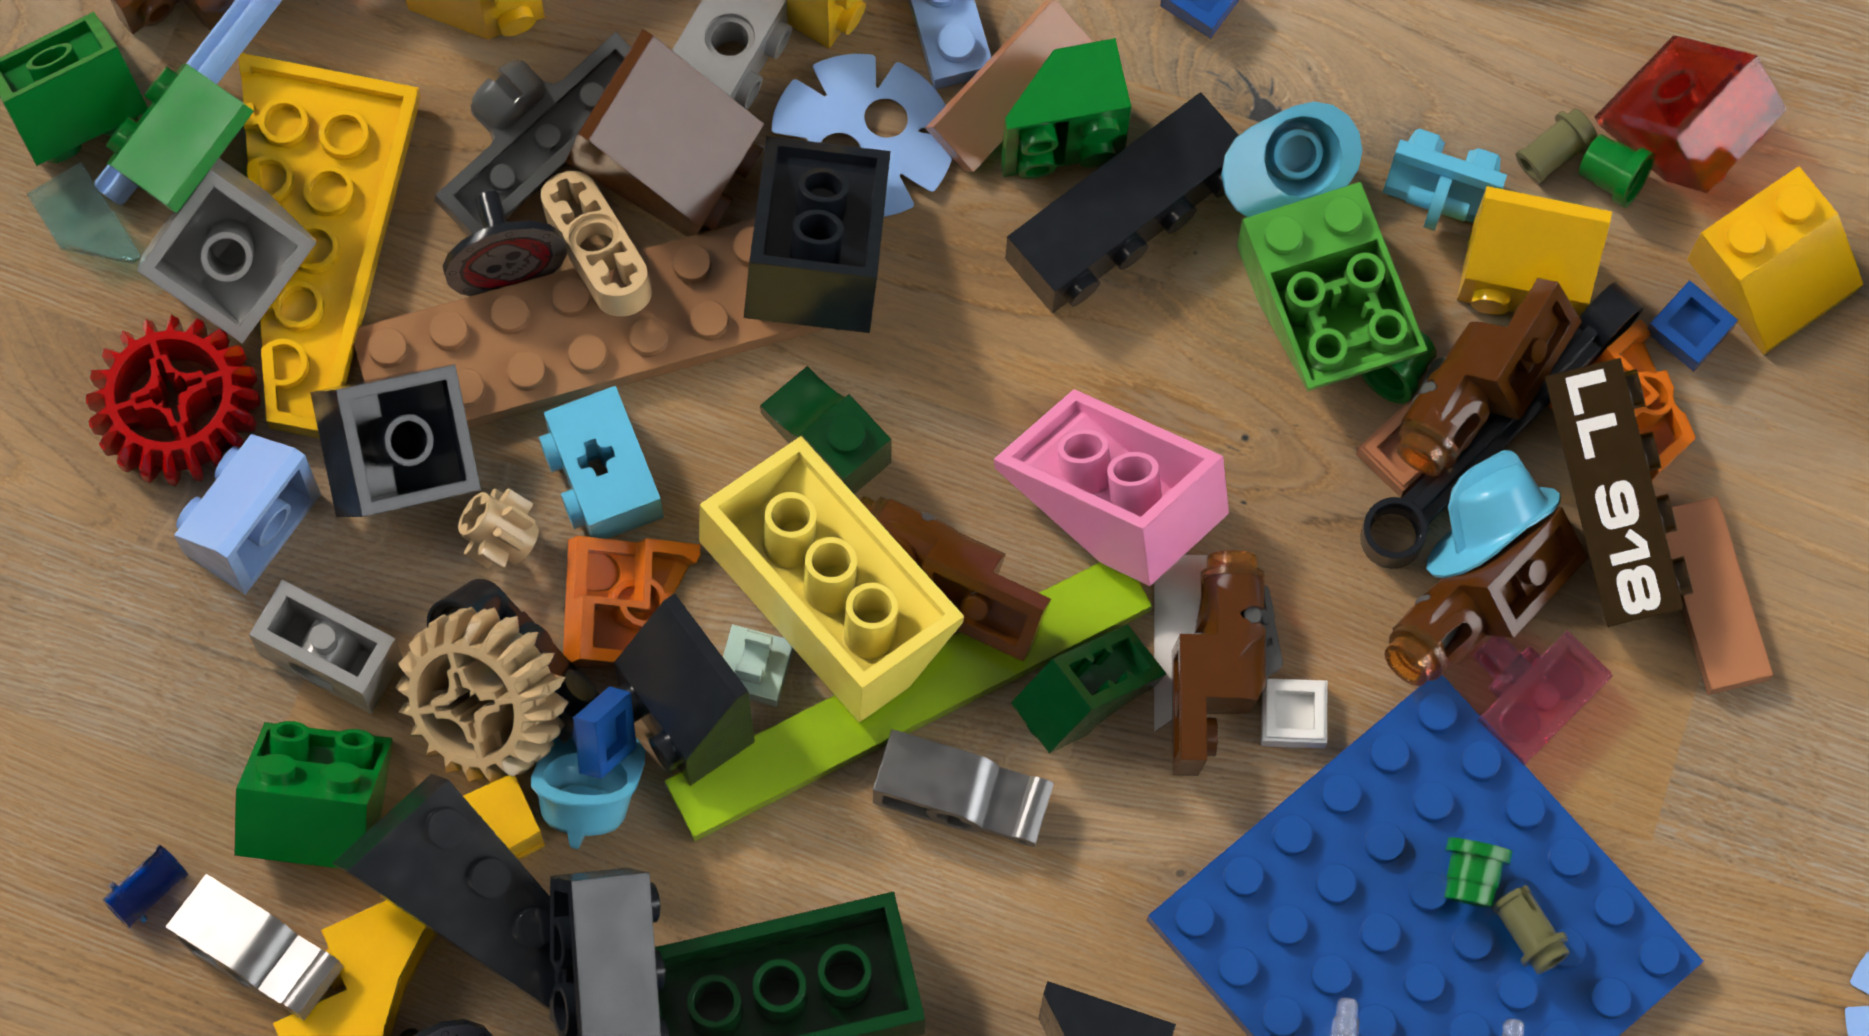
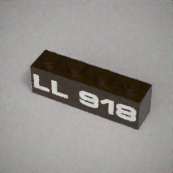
(1615, 491)

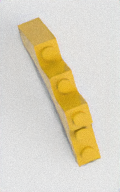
(387, 945)

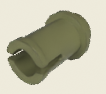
(1557, 145)
(1531, 930)

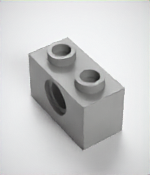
(753, 23)
(326, 646)

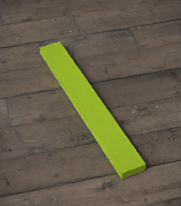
(960, 673)

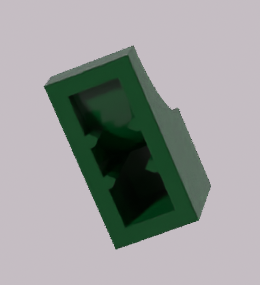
(832, 426)
(1086, 687)

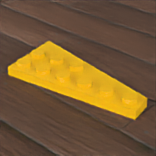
(333, 160)

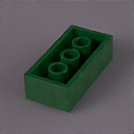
(797, 976)

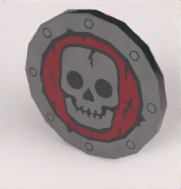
(502, 251)

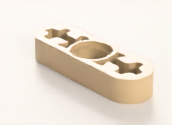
(595, 265)

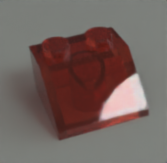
(1694, 110)

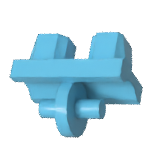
(1440, 181)

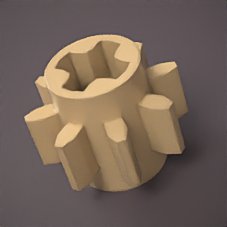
(498, 528)

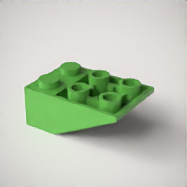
(1329, 287)

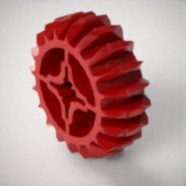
(148, 406)

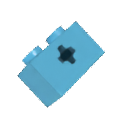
(594, 430)

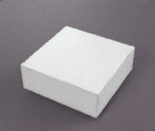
(1294, 713)

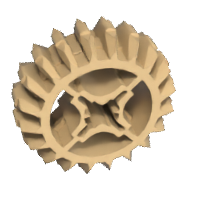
(491, 682)

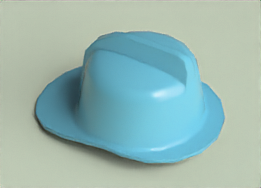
(1291, 158)
(1487, 512)
(582, 802)

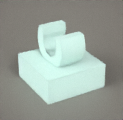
(759, 662)

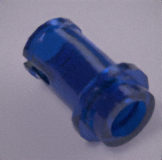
(144, 887)

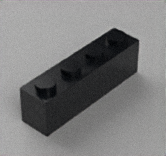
(1123, 206)

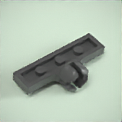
(529, 130)

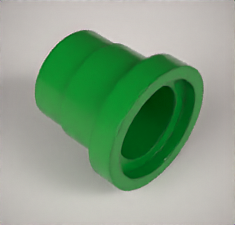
(1617, 168)
(1399, 381)
(1474, 871)

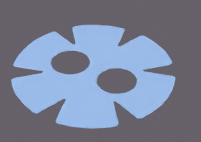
(850, 90)

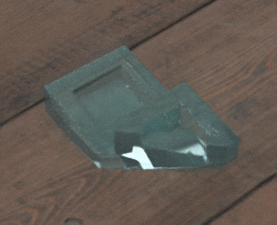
(81, 217)

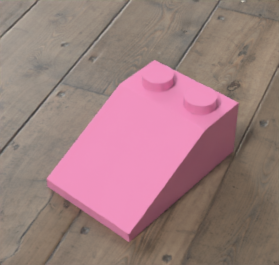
(1118, 484)

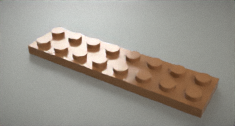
(554, 343)

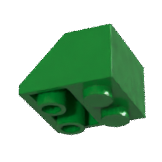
(1069, 113)
(309, 793)

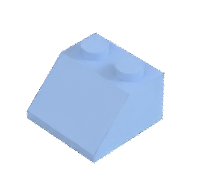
(248, 510)

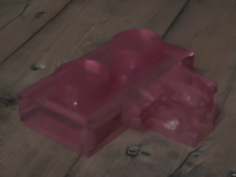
(1537, 690)

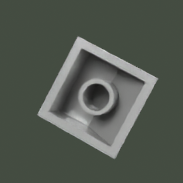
(227, 251)

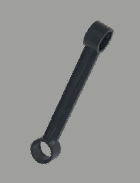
(1601, 325)

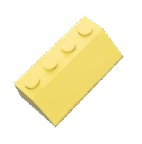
(828, 577)

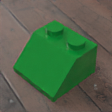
(68, 89)
(177, 135)

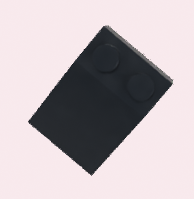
(817, 234)

